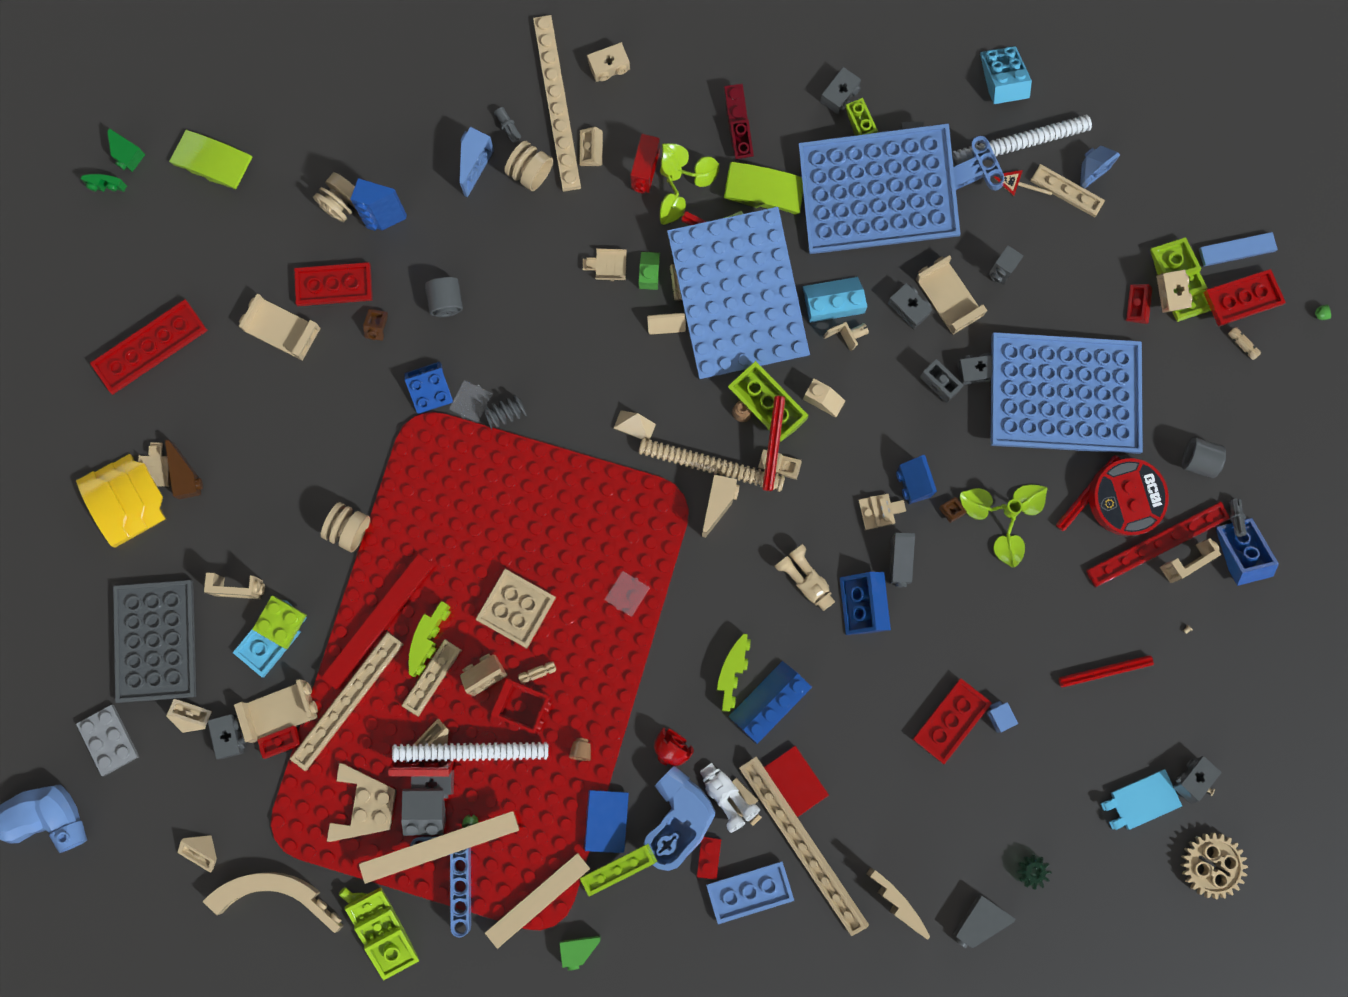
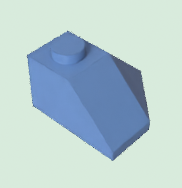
(1096, 164)

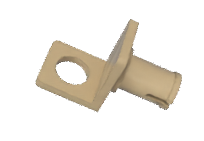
(848, 334)

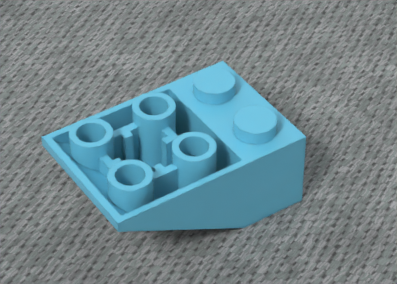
(1006, 75)

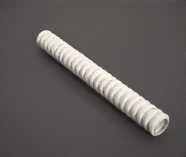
(1028, 138)
(469, 751)

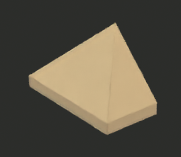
(634, 425)
(188, 716)
(435, 734)
(199, 850)

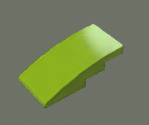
(211, 159)
(764, 187)
(1177, 257)
(381, 933)

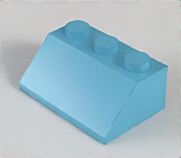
(834, 299)

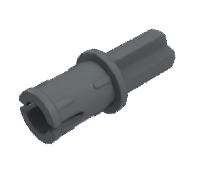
(507, 124)
(1237, 517)

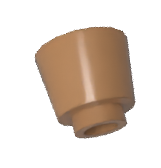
(741, 412)
(581, 750)

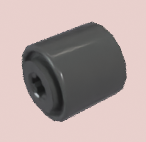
(444, 297)
(1204, 458)

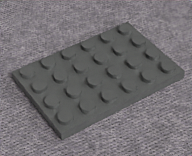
(154, 641)

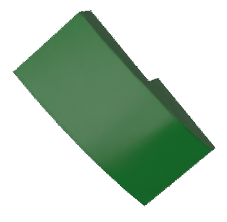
(100, 182)

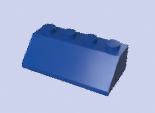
(377, 205)
(770, 702)

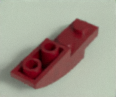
(738, 121)

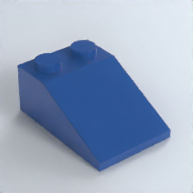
(1248, 555)

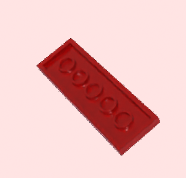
(148, 346)

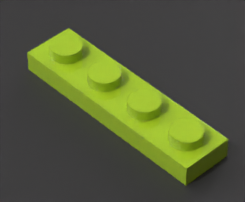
(618, 869)

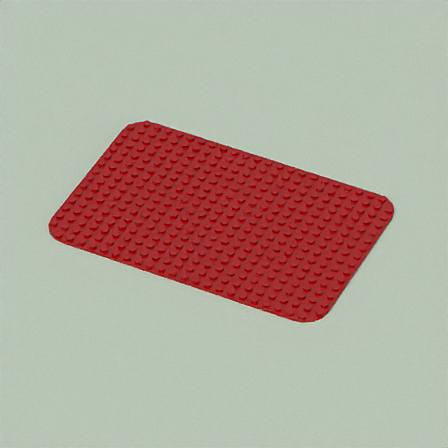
(472, 509)

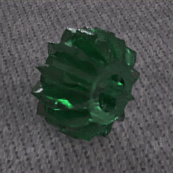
(1040, 873)

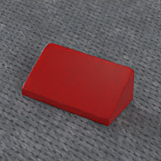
(1139, 303)

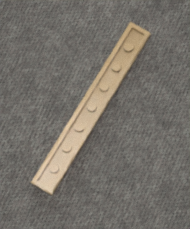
(346, 701)
(439, 847)

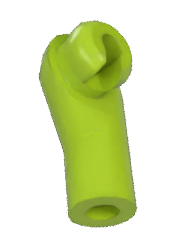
(348, 896)

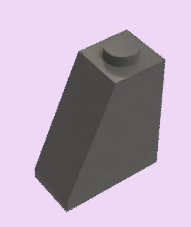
(901, 559)
(981, 922)

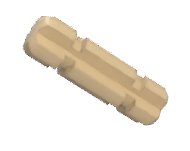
(677, 295)
(1244, 343)
(537, 672)

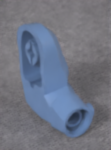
(42, 810)
(683, 824)

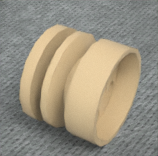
(528, 165)
(335, 200)
(345, 526)

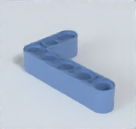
(456, 895)

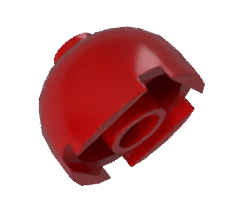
(672, 748)

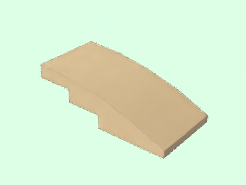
(901, 907)

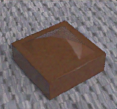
(952, 509)

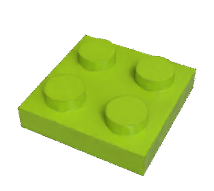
(279, 622)

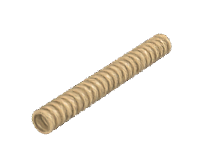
(707, 463)

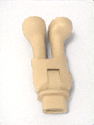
(813, 586)

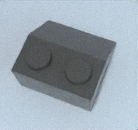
(423, 811)

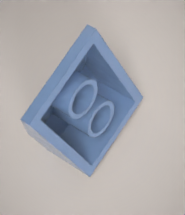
(475, 154)

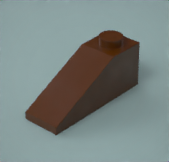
(183, 478)

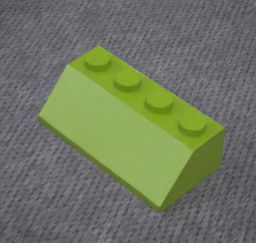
(757, 393)

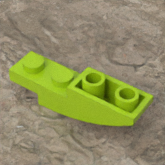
(860, 118)
(421, 645)
(733, 664)

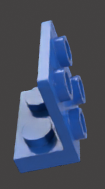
(428, 387)

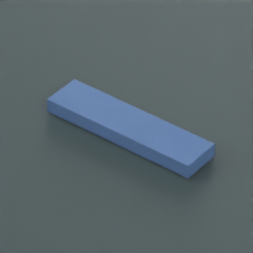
(1238, 249)

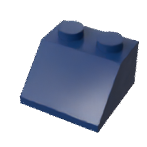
(916, 480)

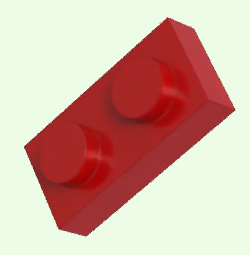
(279, 742)
(709, 858)

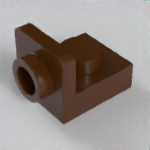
(375, 324)

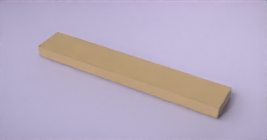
(537, 900)

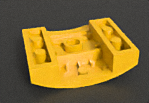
(122, 499)

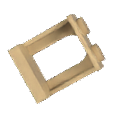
(1174, 569)
(215, 586)

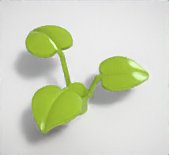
(672, 160)
(1028, 499)

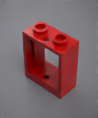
(645, 163)
(503, 698)

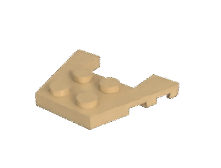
(371, 808)

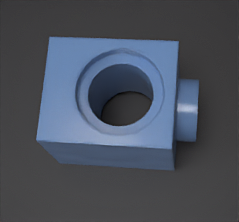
(1001, 716)

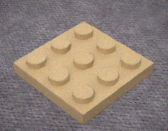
(516, 608)

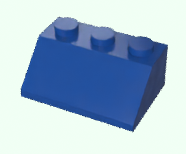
(865, 603)

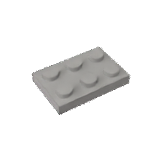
(107, 740)

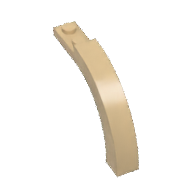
(290, 885)

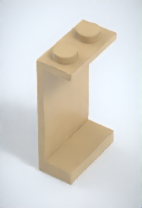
(949, 295)
(279, 327)
(276, 711)

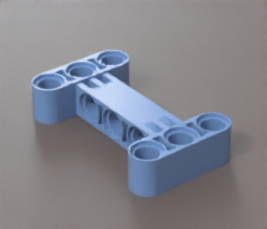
(974, 169)

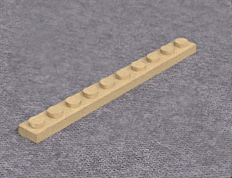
(557, 103)
(804, 846)

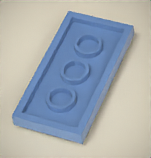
(750, 892)

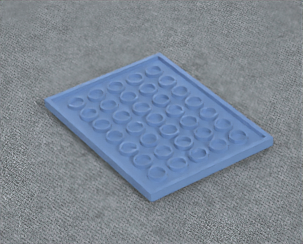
(879, 189)
(738, 292)
(1066, 393)

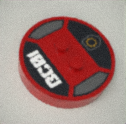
(1128, 497)

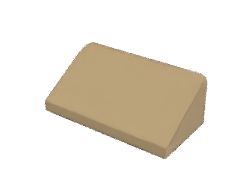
(591, 147)
(666, 323)

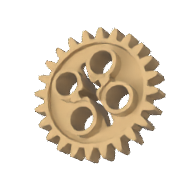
(1206, 881)

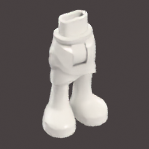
(721, 789)

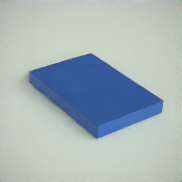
(606, 821)

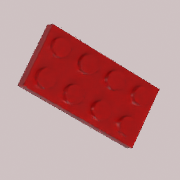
(333, 284)
(1244, 297)
(952, 721)

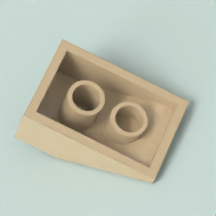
(721, 498)
(482, 675)

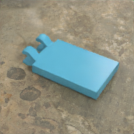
(260, 652)
(1142, 801)

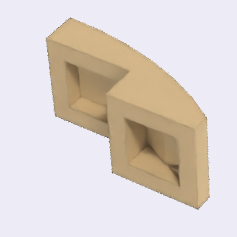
(785, 465)

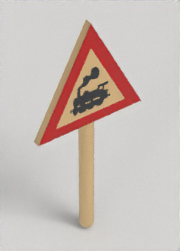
(1011, 181)

